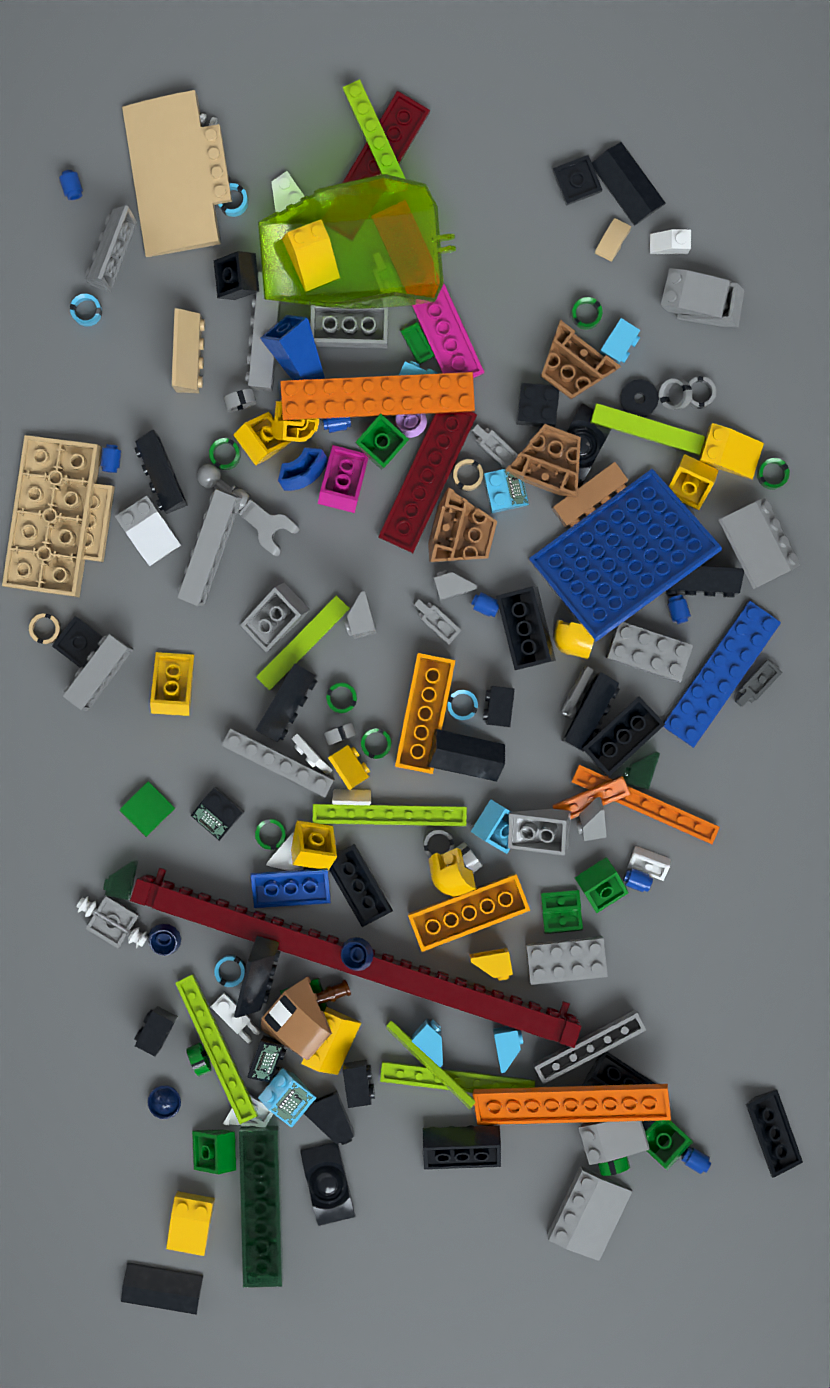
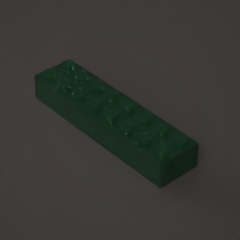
(261, 1206)

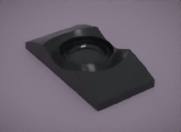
(592, 439)
(327, 1183)

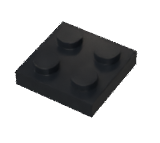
(577, 180)
(77, 642)

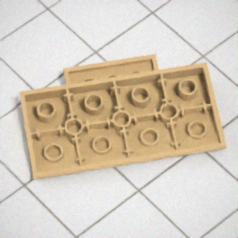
(176, 173)
(57, 516)

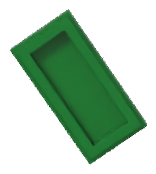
(417, 343)

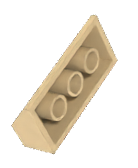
(187, 351)

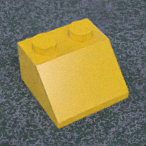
(257, 439)
(692, 481)
(349, 767)
(313, 845)
(494, 962)

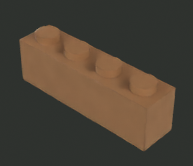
(590, 494)

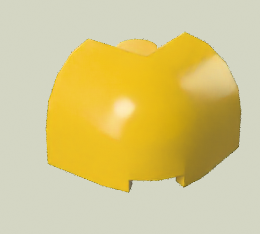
(292, 429)
(572, 639)
(450, 874)

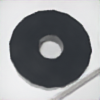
(639, 387)

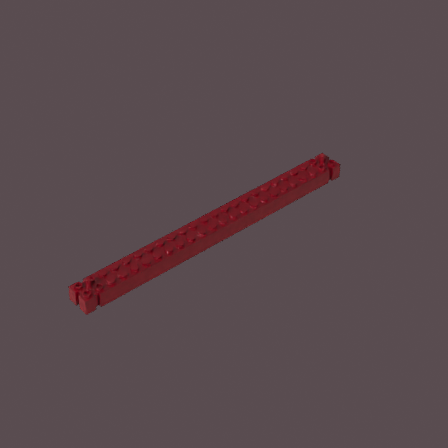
(383, 969)

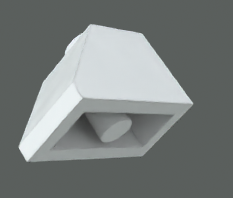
(671, 242)

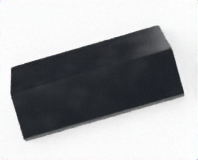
(627, 183)
(466, 755)
(359, 886)
(774, 1133)
(161, 1288)

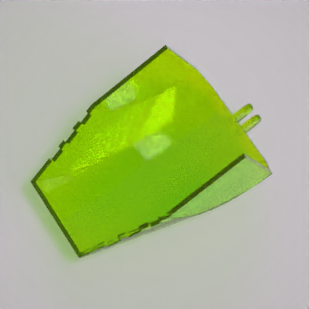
(381, 241)

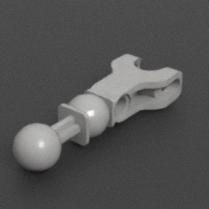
(266, 524)

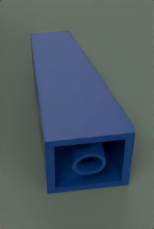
(294, 348)

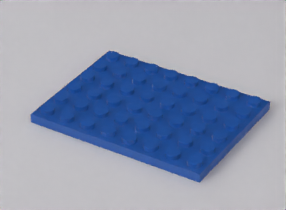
(625, 554)

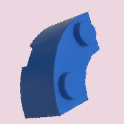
(302, 470)

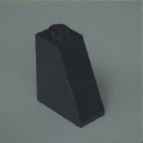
(331, 1118)

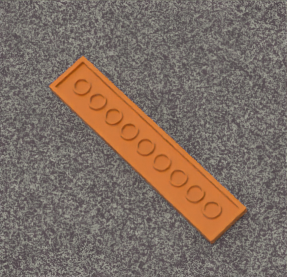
(377, 396)
(572, 1104)

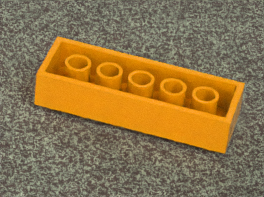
(424, 711)
(468, 912)

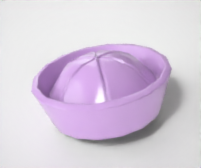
(411, 425)

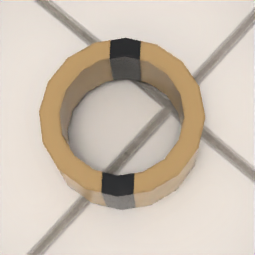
(468, 462)
(32, 625)

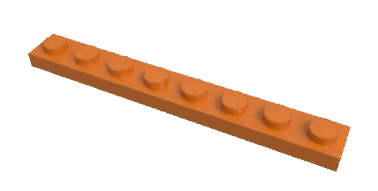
(652, 807)

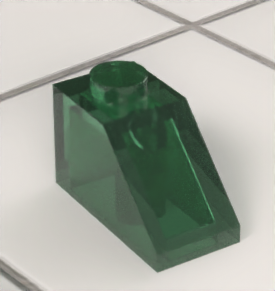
(642, 771)
(121, 882)

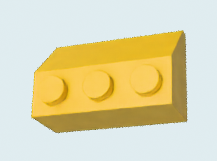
(334, 1050)

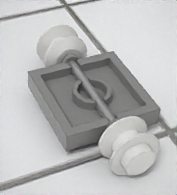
(112, 921)

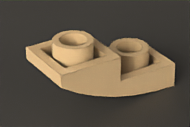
(612, 239)

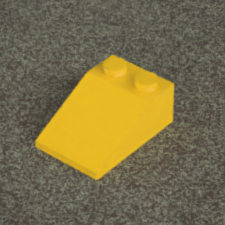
(312, 255)
(731, 451)
(172, 684)
(190, 1223)

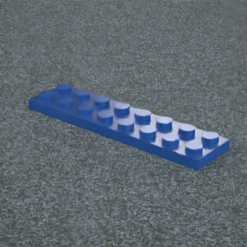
(721, 674)

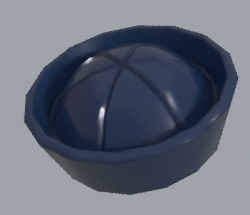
(164, 939)
(357, 948)
(164, 1102)

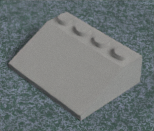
(112, 248)
(759, 542)
(589, 1214)

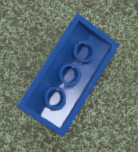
(290, 888)

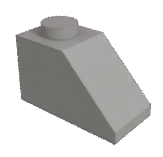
(452, 585)
(592, 821)

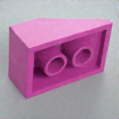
(343, 479)

